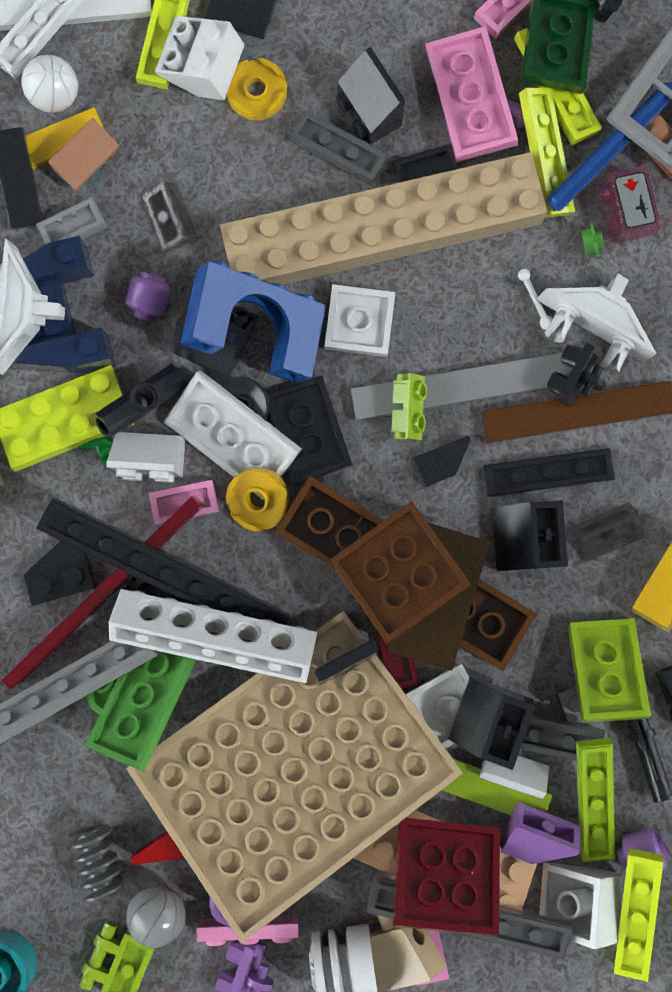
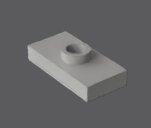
(80, 219)

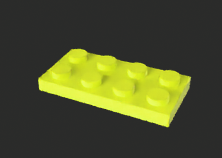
(56, 418)

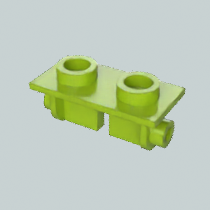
(411, 392)

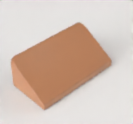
(83, 154)

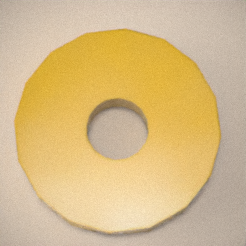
(263, 105)
(273, 490)

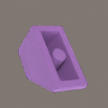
(539, 836)

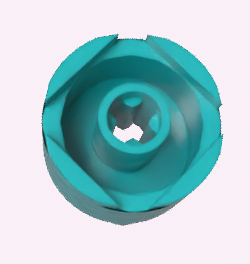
(17, 962)

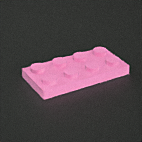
(471, 94)

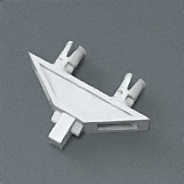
(21, 306)
(602, 313)

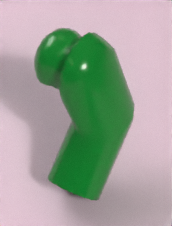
(101, 445)

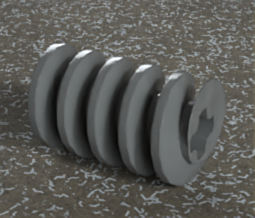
(98, 862)

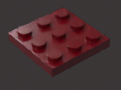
(447, 877)

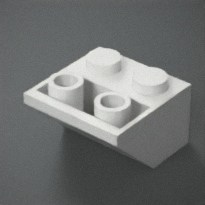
(201, 56)
(147, 454)

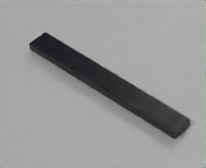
(151, 563)

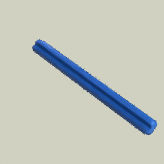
(605, 152)

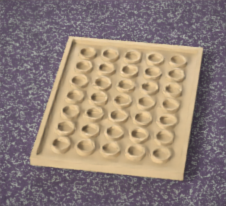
(292, 780)

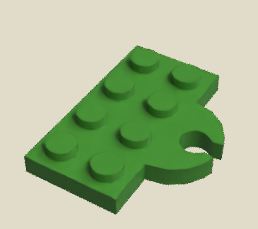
(137, 709)

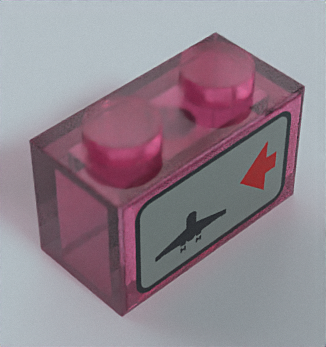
(630, 205)

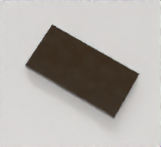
(440, 634)

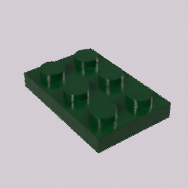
(558, 44)

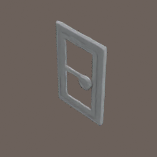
(621, 113)

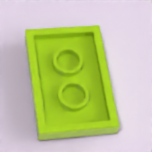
(608, 670)

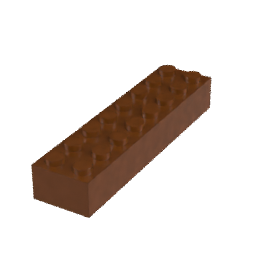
(329, 523)

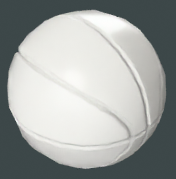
(49, 83)

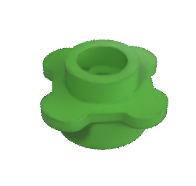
(592, 240)

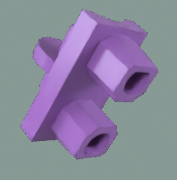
(250, 974)

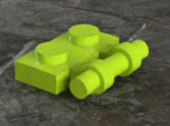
(128, 965)

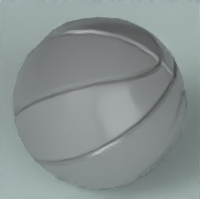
(155, 916)

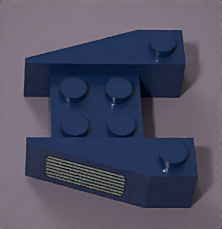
(56, 344)

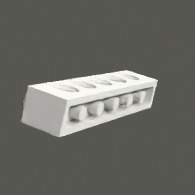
(194, 641)

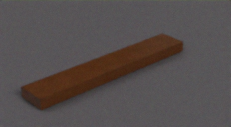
(586, 412)

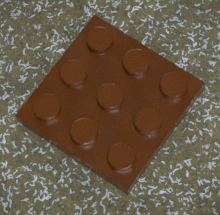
(400, 572)

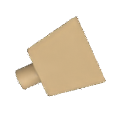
(403, 956)

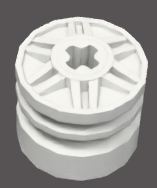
(343, 964)

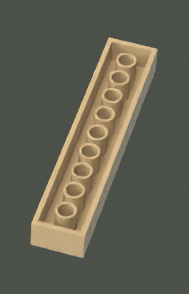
(387, 222)

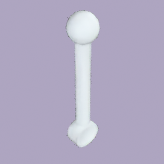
(545, 320)

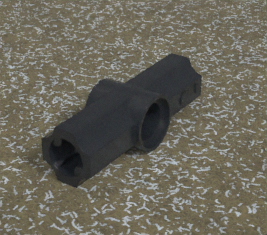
(126, 410)

